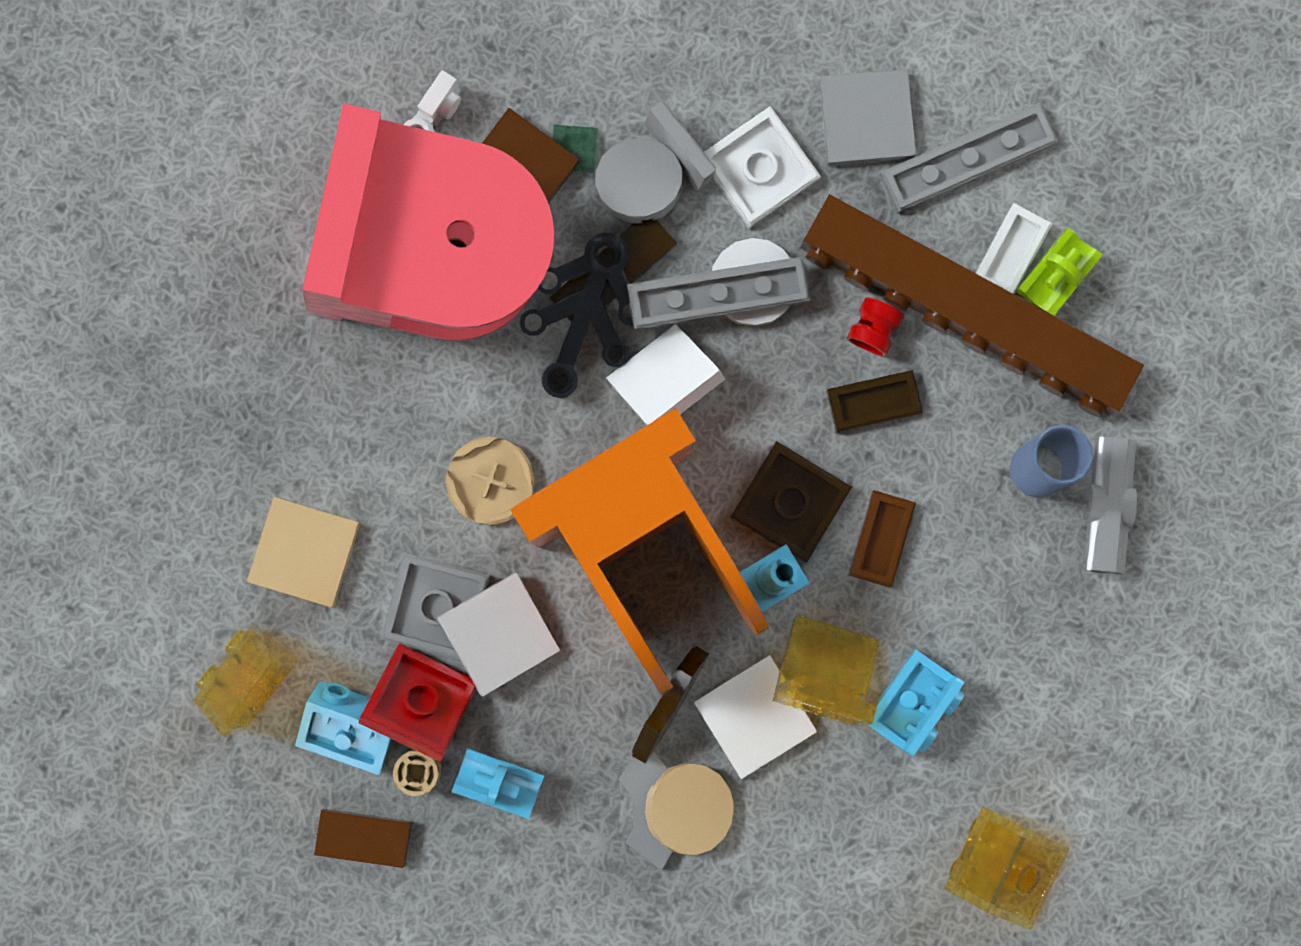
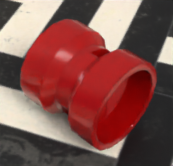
(875, 326)

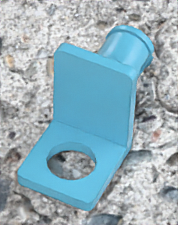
(774, 578)

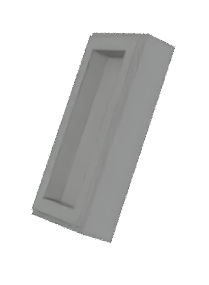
(671, 133)

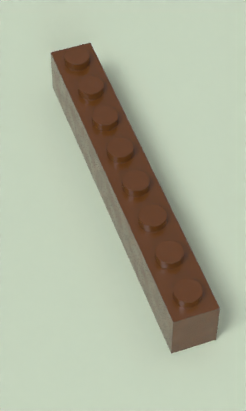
(971, 307)

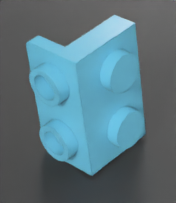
(916, 703)

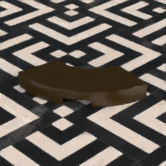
(669, 704)

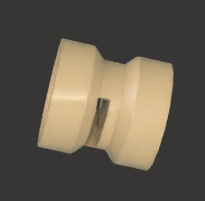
(423, 769)

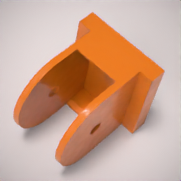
(622, 503)

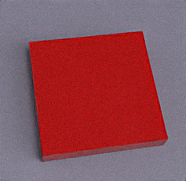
(418, 702)

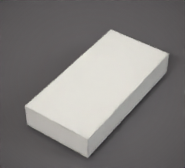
(1013, 248)

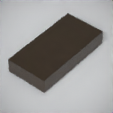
(874, 401)

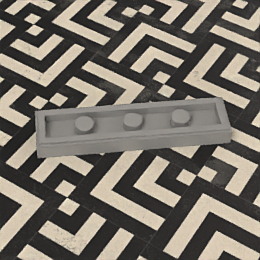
(968, 158)
(718, 293)

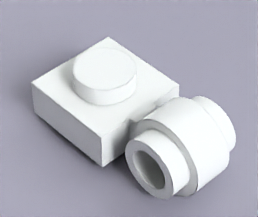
(438, 102)

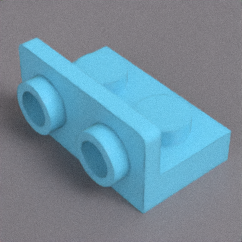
(333, 729)

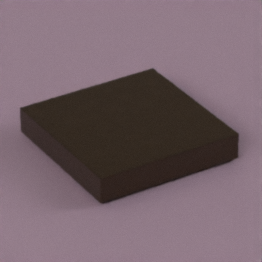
(791, 501)

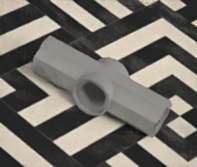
(1110, 505)

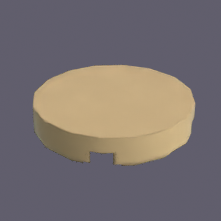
(489, 480)
(689, 809)

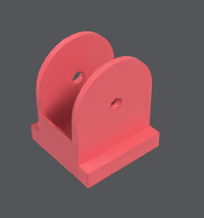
(388, 225)

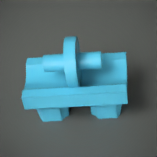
(498, 783)

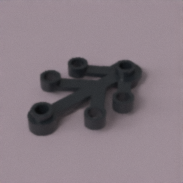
(586, 308)

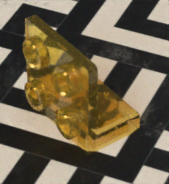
(827, 672)

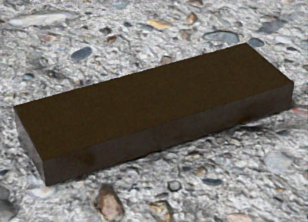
(646, 246)

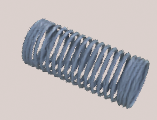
(1073, 451)

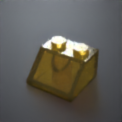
(243, 681)
(1005, 868)

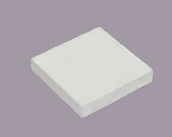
(760, 167)
(665, 376)
(498, 634)
(748, 721)

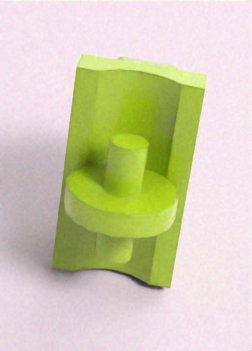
(1059, 272)

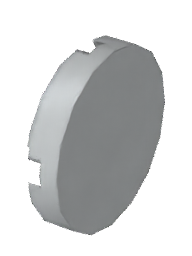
(639, 180)

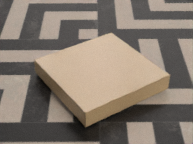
(303, 552)

